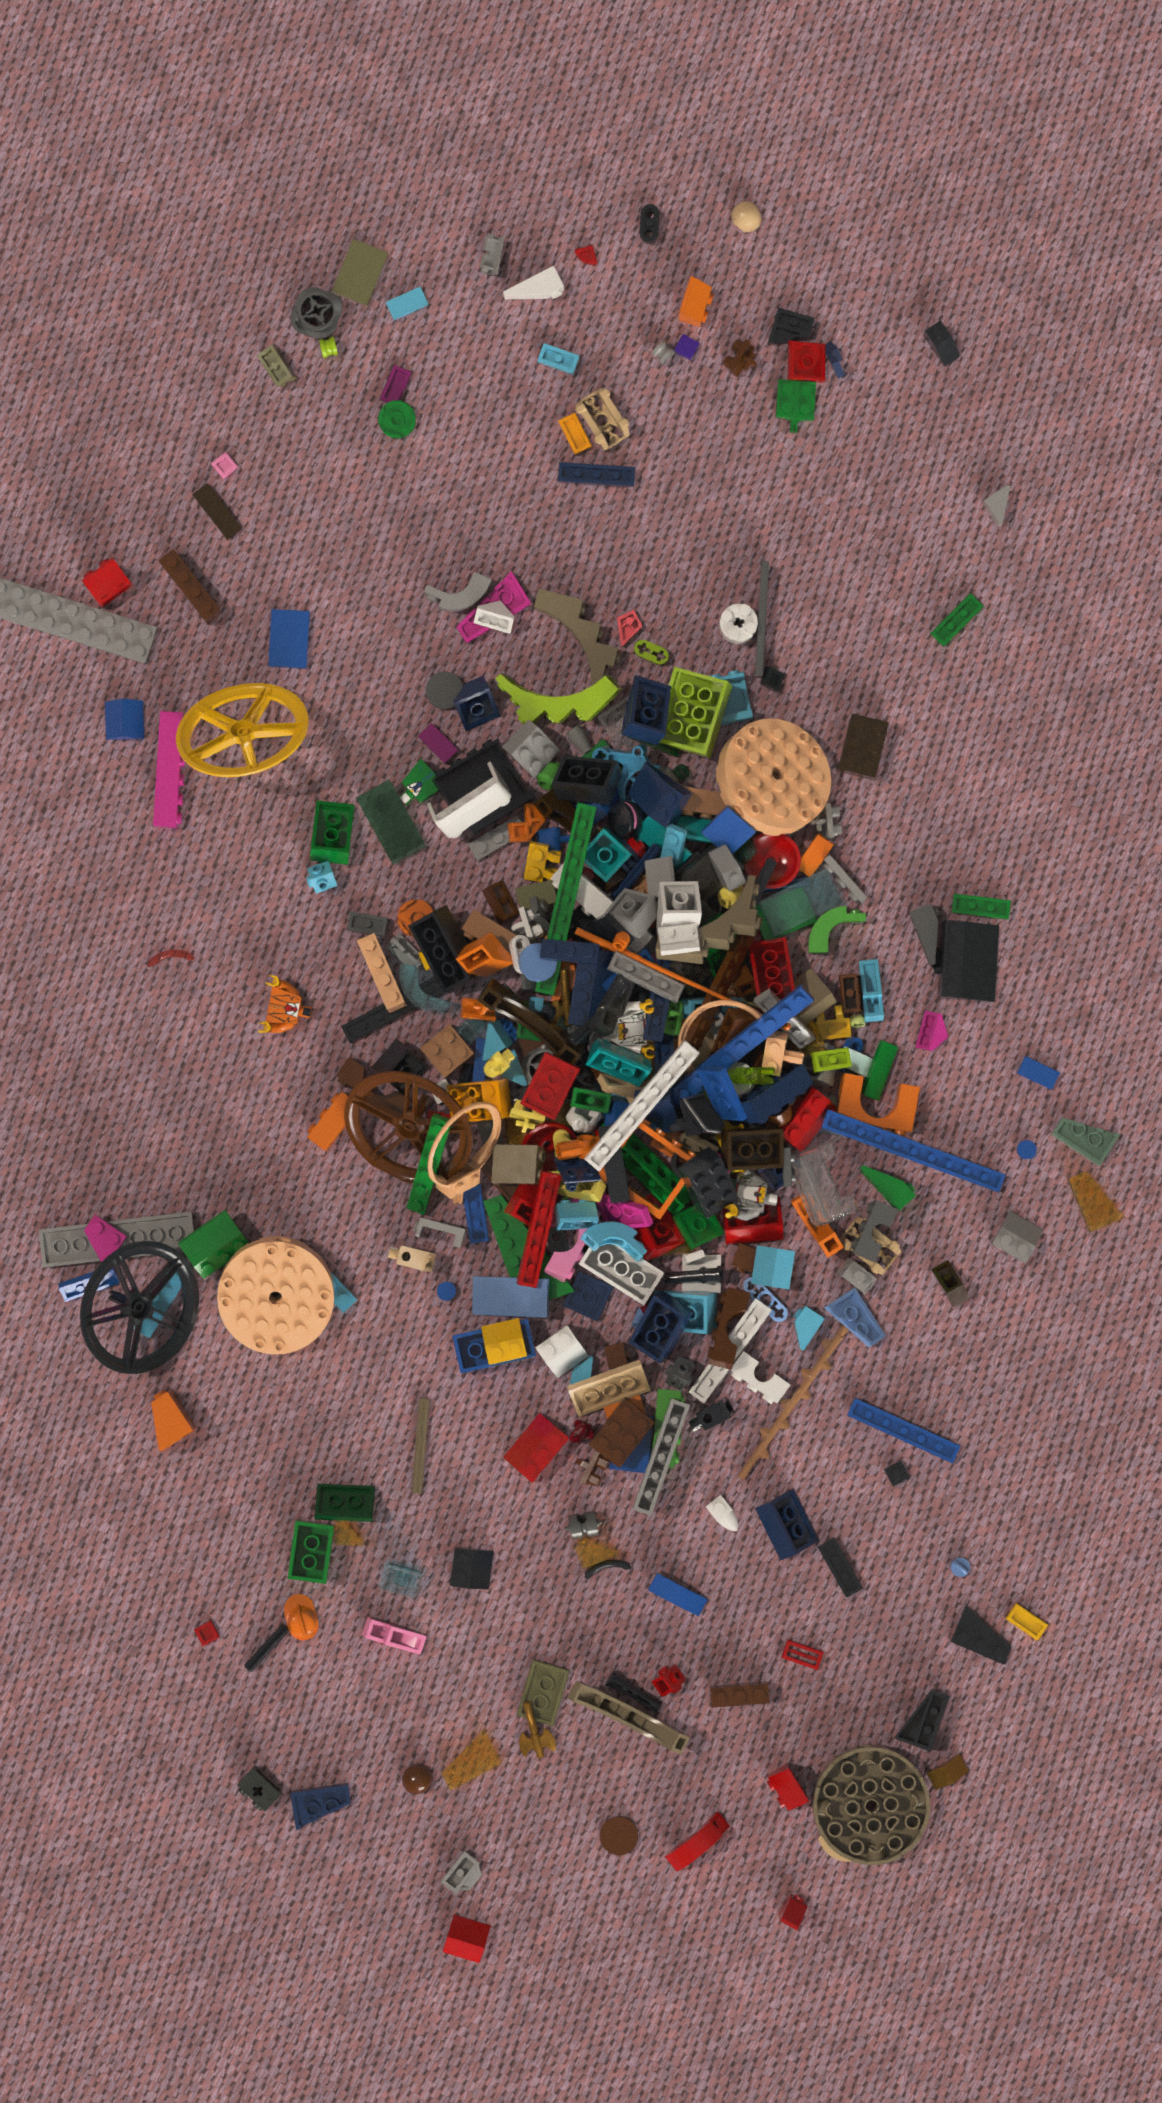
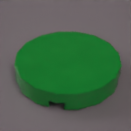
(397, 419)

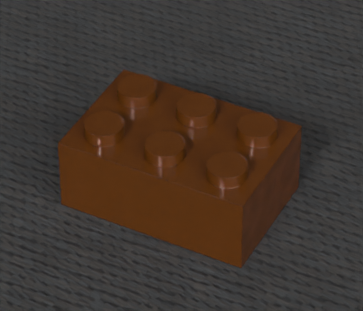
(621, 1432)

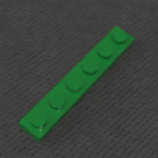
(422, 1184)

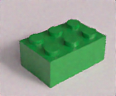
(311, 1551)

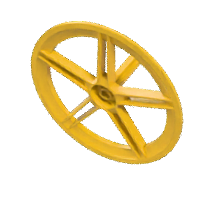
(241, 731)

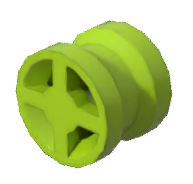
(328, 347)

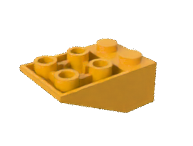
(490, 1091)

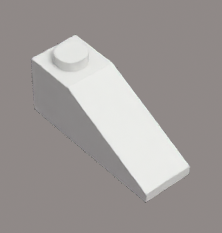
(541, 286)

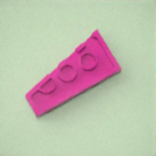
(507, 592)

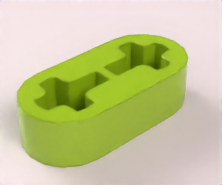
(653, 648)

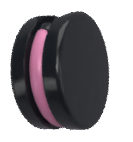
(624, 819)

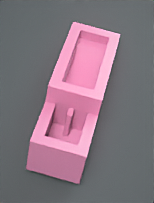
(393, 1635)

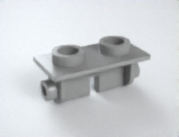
(491, 260)
(404, 951)

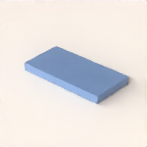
(505, 1298)

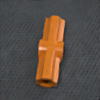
(576, 1148)

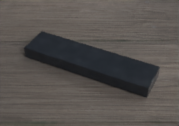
(616, 1174)

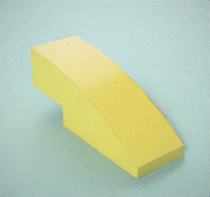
(585, 1190)

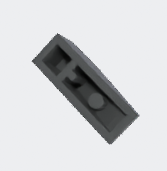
(926, 927)

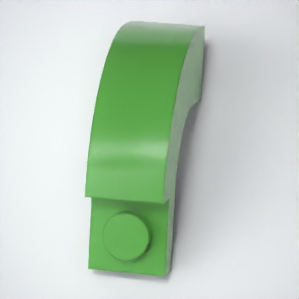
(820, 931)

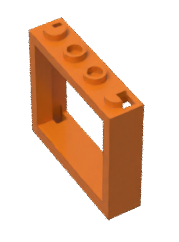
(673, 1145)

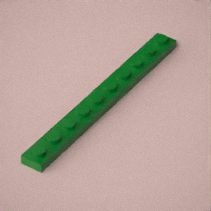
(569, 885)

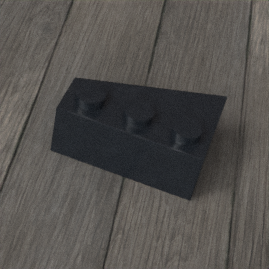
(925, 1722)

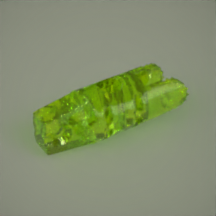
(751, 1075)

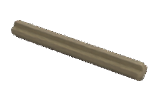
(420, 1445)

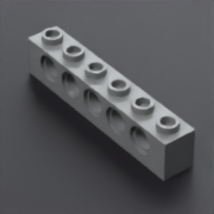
(661, 1456)

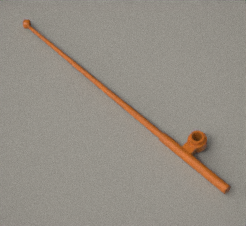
(620, 944)

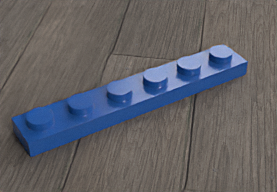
(903, 1430)

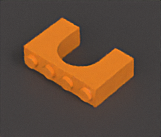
(900, 1117)

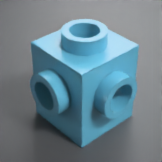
(321, 877)

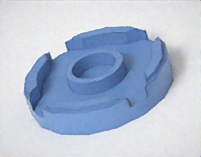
(534, 967)

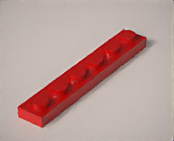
(538, 1229)

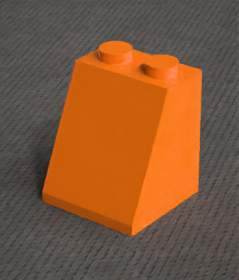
(169, 1420)

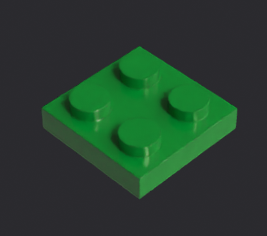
(697, 1228)

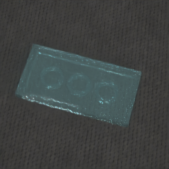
(799, 902)

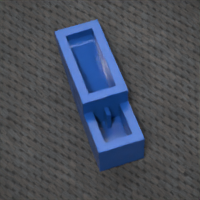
(677, 1594)

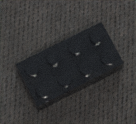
(441, 944)

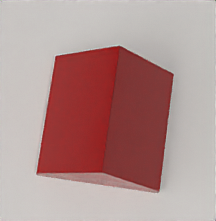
(466, 1938)

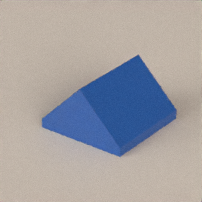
(124, 719)

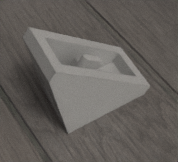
(997, 504)

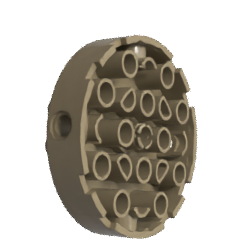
(867, 1775)

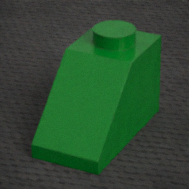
(590, 1100)

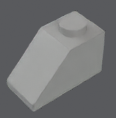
(726, 868)

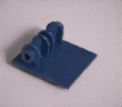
(576, 1171)

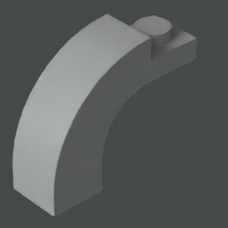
(463, 600)

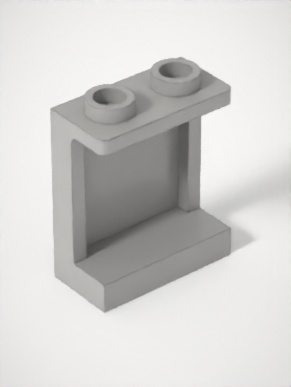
(459, 1232)

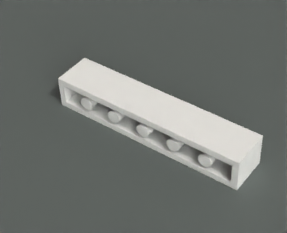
(596, 902)

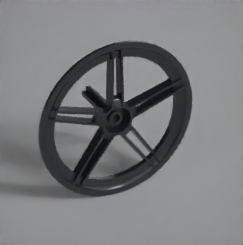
(139, 1306)

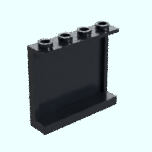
(474, 771)

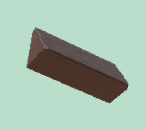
(500, 902)

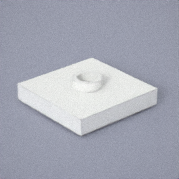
(710, 1261)

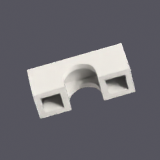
(772, 1389)

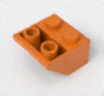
(484, 956)

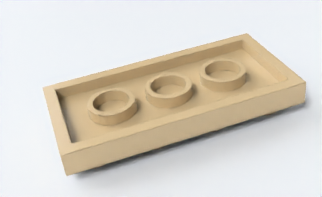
(608, 1388)

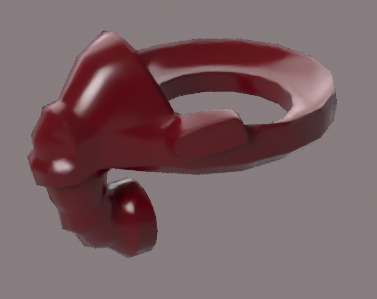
(585, 1433)

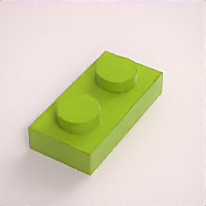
(831, 1059)

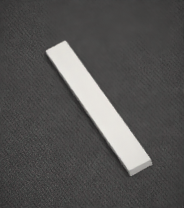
(641, 1105)

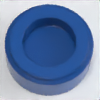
(1026, 1149)
(446, 1291)

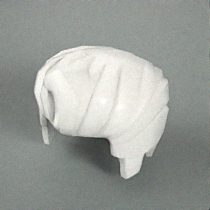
(583, 1119)

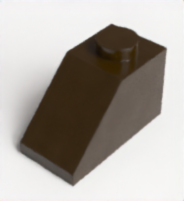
(950, 1283)

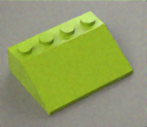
(695, 711)

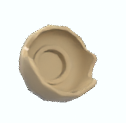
(746, 216)

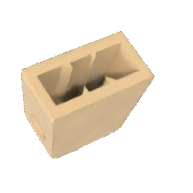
(418, 1259)

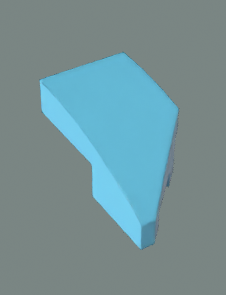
(582, 1371)

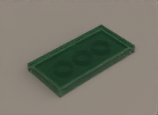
(390, 821)

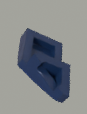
(834, 359)

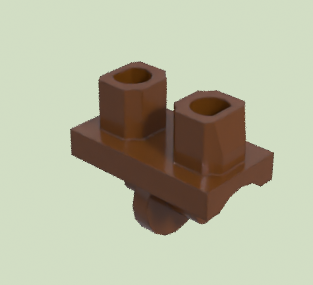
(743, 358)

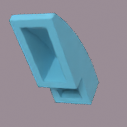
(871, 990)

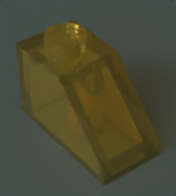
(593, 1552)

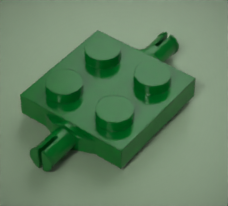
(795, 401)

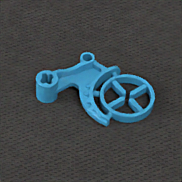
(631, 761)

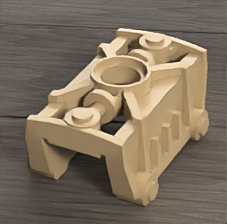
(608, 410)
(877, 1237)

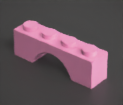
(562, 1262)

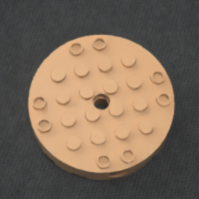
(799, 772)
(270, 1322)

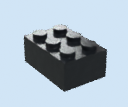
(586, 780)
(708, 1182)

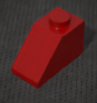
(793, 1911)

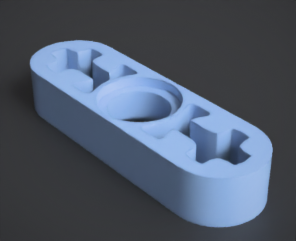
(773, 1298)

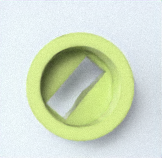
(857, 1021)

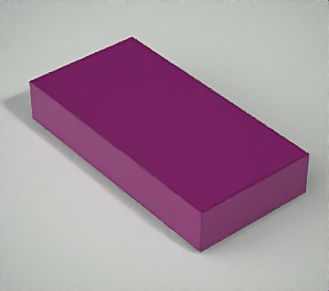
(395, 384)
(438, 743)

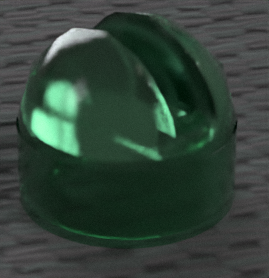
(684, 771)

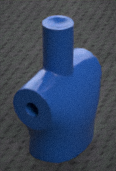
(552, 837)

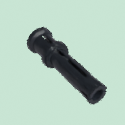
(703, 1275)
(625, 1687)

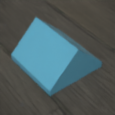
(773, 1267)

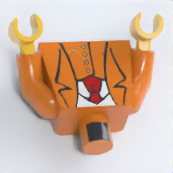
(284, 1007)

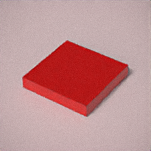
(806, 361)

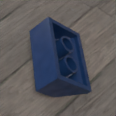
(787, 1524)

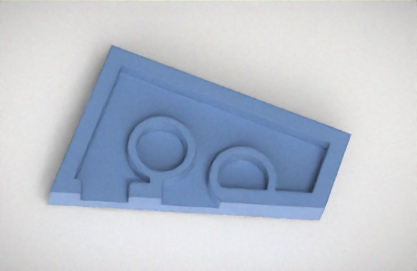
(856, 1317)

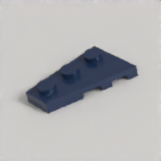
(318, 1801)

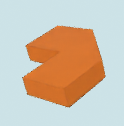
(524, 831)

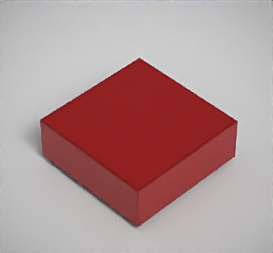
(207, 1633)

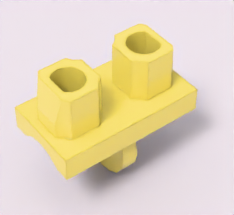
(498, 1063)
(519, 1112)

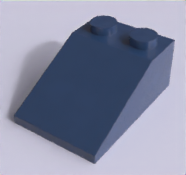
(647, 710)
(659, 795)

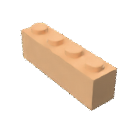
(381, 973)

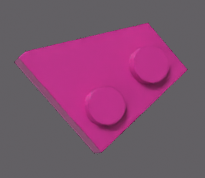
(103, 1237)

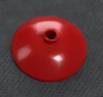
(784, 852)
(543, 1133)

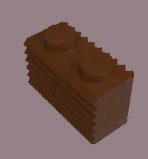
(850, 993)

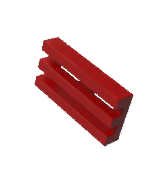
(786, 1649)

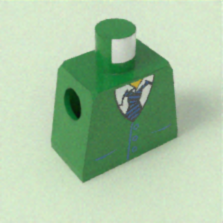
(419, 784)

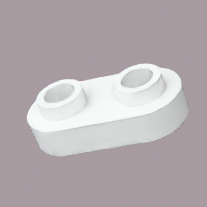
(515, 952)

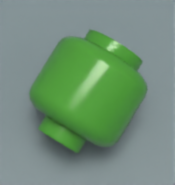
(547, 775)

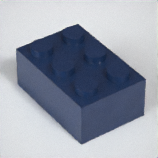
(661, 1327)

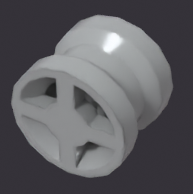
(663, 352)

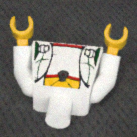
(631, 1027)

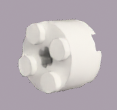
(733, 633)

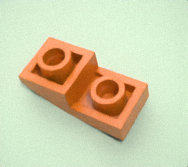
(815, 854)

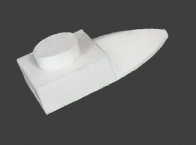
(723, 1513)

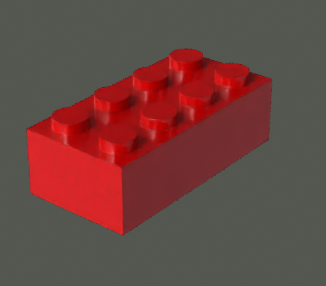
(772, 967)

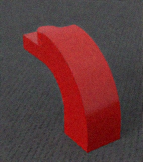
(698, 1842)

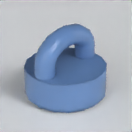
(960, 1567)

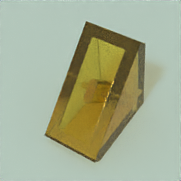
(346, 1535)

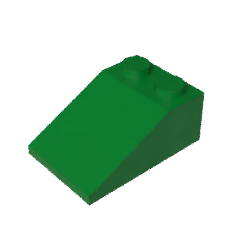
(332, 832)
(894, 1191)

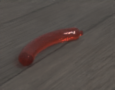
(169, 953)

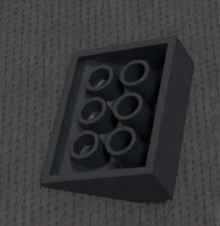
(968, 961)

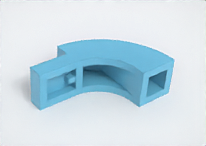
(616, 1234)

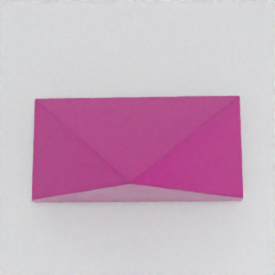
(931, 1032)

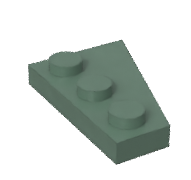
(1086, 1140)

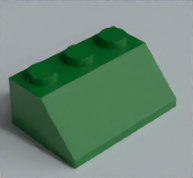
(213, 1244)

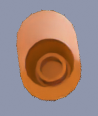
(301, 1617)

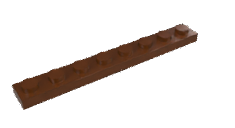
(720, 984)

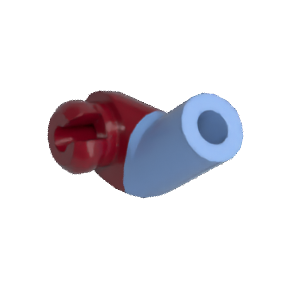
(639, 1313)

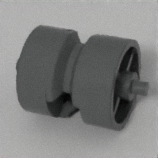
(583, 1525)

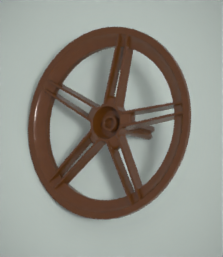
(407, 1125)

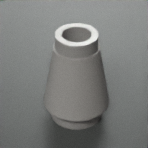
(579, 739)

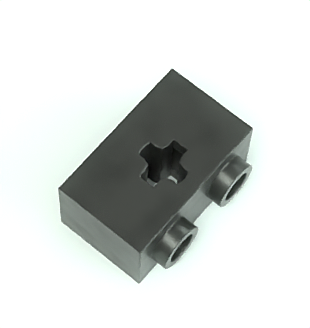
(257, 1779)

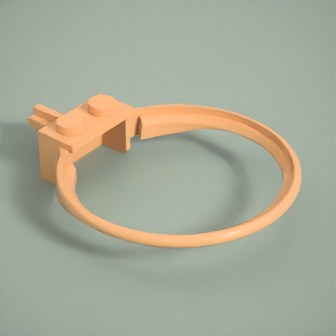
(775, 1047)
(470, 1174)

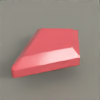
(628, 626)

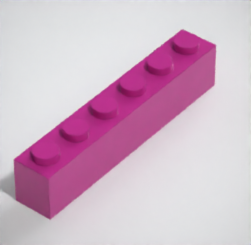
(168, 773)

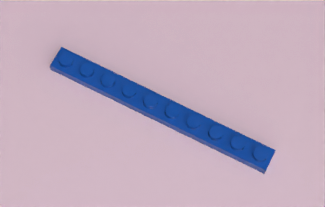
(746, 1040)
(913, 1150)

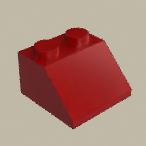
(788, 1788)

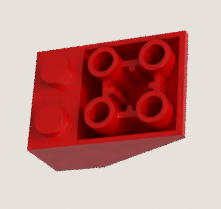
(106, 582)
(522, 1203)

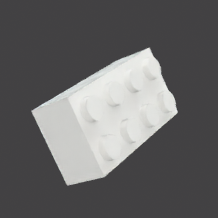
(622, 1271)

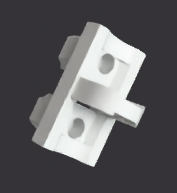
(525, 926)

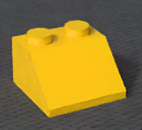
(503, 1341)

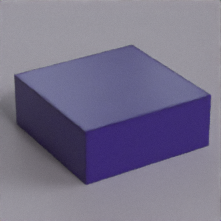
(686, 347)

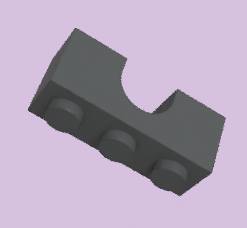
(877, 1214)

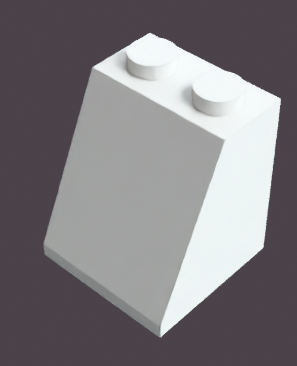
(678, 904)
(562, 1351)

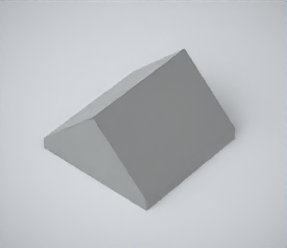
(658, 871)

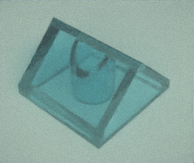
(401, 1578)

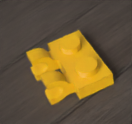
(536, 861)
(836, 1027)

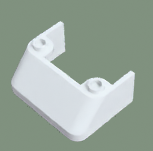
(472, 806)

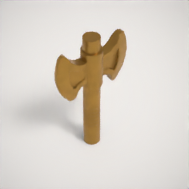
(564, 1009)
(535, 1740)

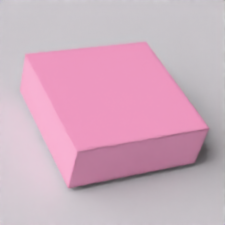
(224, 465)

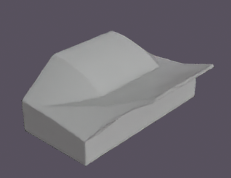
(462, 1873)

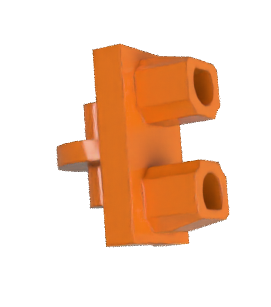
(475, 1010)

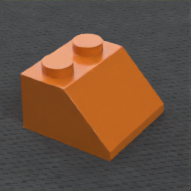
(695, 302)

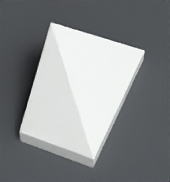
(494, 616)

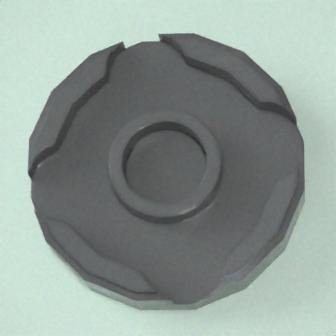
(443, 689)

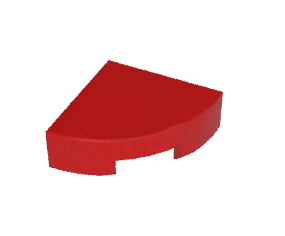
(587, 255)

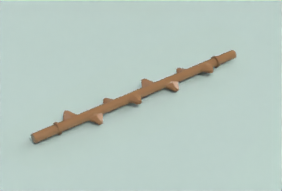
(789, 1404)

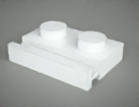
(678, 939)

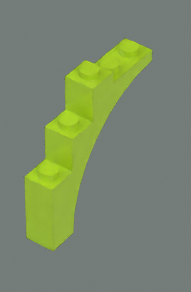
(534, 705)

